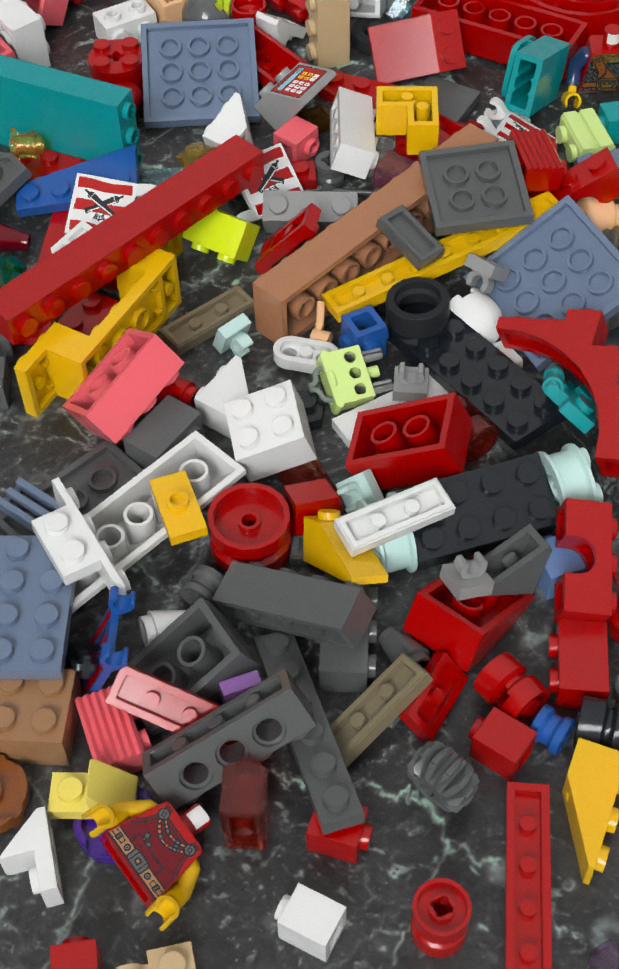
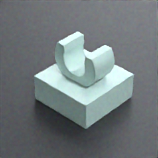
(234, 336)
(359, 487)

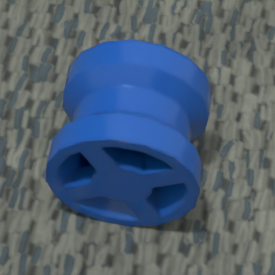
(552, 729)

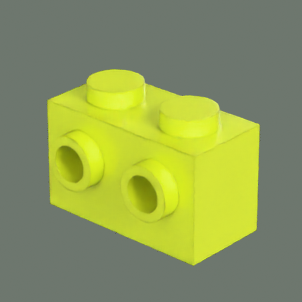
(224, 234)

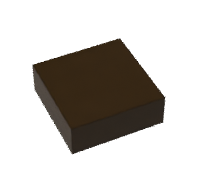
(317, 115)

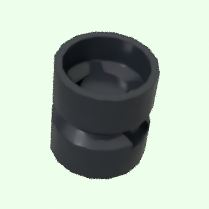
(597, 722)

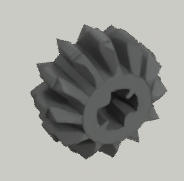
(443, 776)

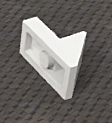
(279, 27)
(35, 852)

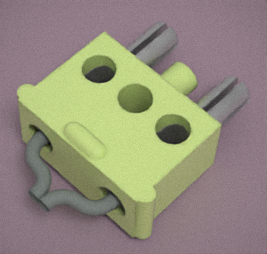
(337, 378)

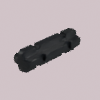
(80, 661)

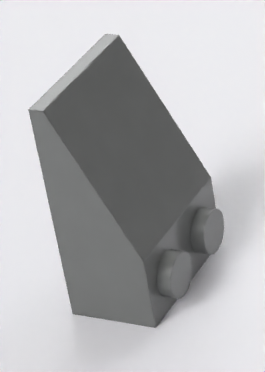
(197, 653)

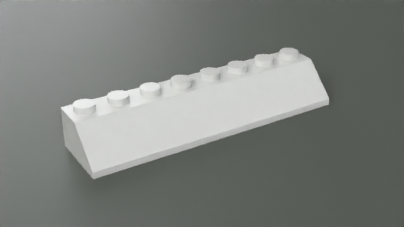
(130, 516)

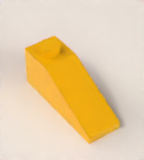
(327, 552)

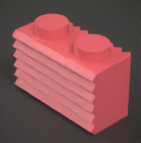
(112, 732)

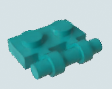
(573, 401)

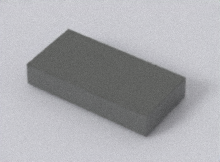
(410, 237)

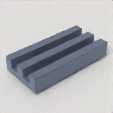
(16, 495)

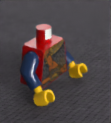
(594, 66)

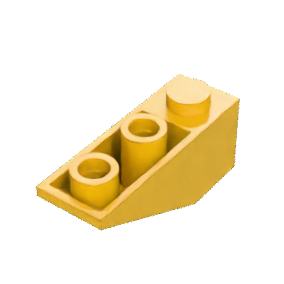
(589, 803)

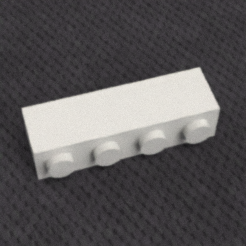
(353, 133)

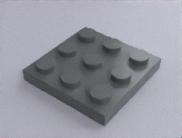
(475, 188)

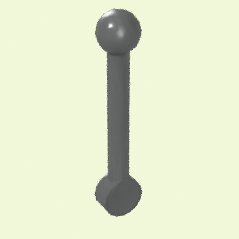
(328, 187)

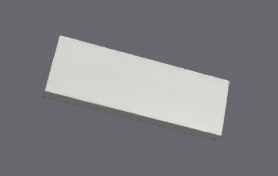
(393, 517)

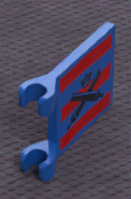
(104, 640)

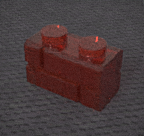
(245, 805)

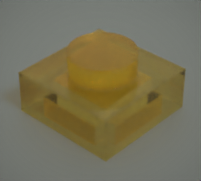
(193, 152)

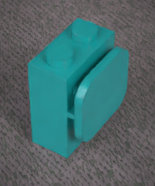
(534, 73)

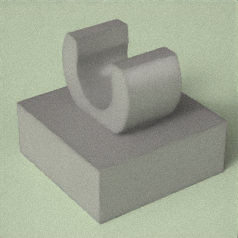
(487, 270)
(410, 382)
(467, 577)

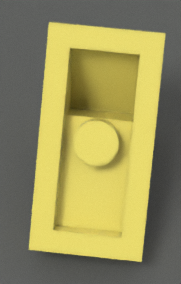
(79, 791)

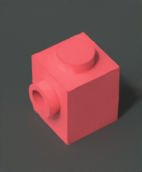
(298, 139)

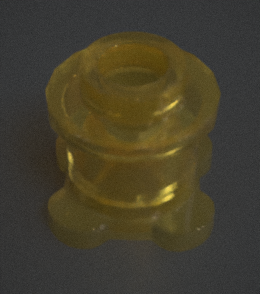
(26, 144)

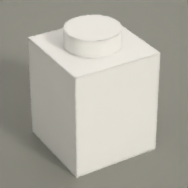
(310, 921)

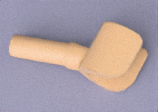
(318, 332)

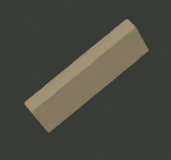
(206, 319)
(378, 706)

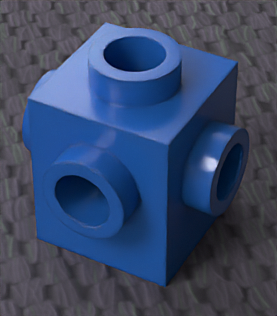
(364, 329)

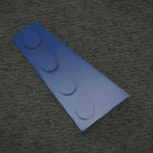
(55, 190)

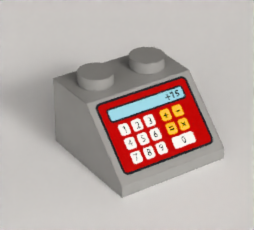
(292, 92)

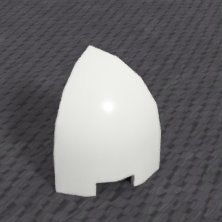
(478, 312)

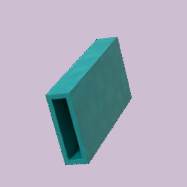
(67, 109)

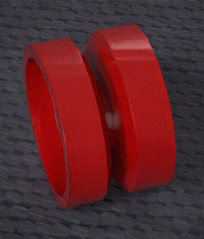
(249, 525)

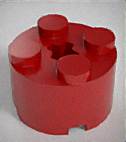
(116, 61)

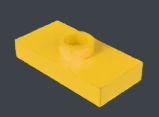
(178, 507)

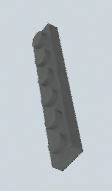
(316, 753)

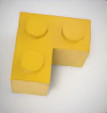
(410, 113)

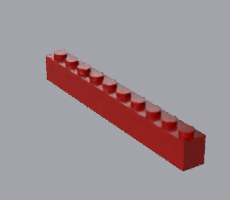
(127, 237)

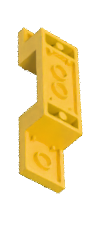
(66, 357)

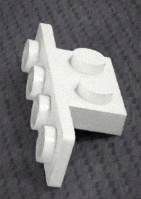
(72, 544)

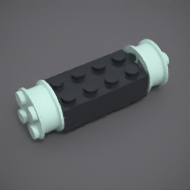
(494, 506)

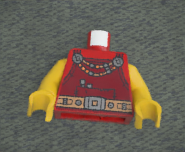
(153, 850)

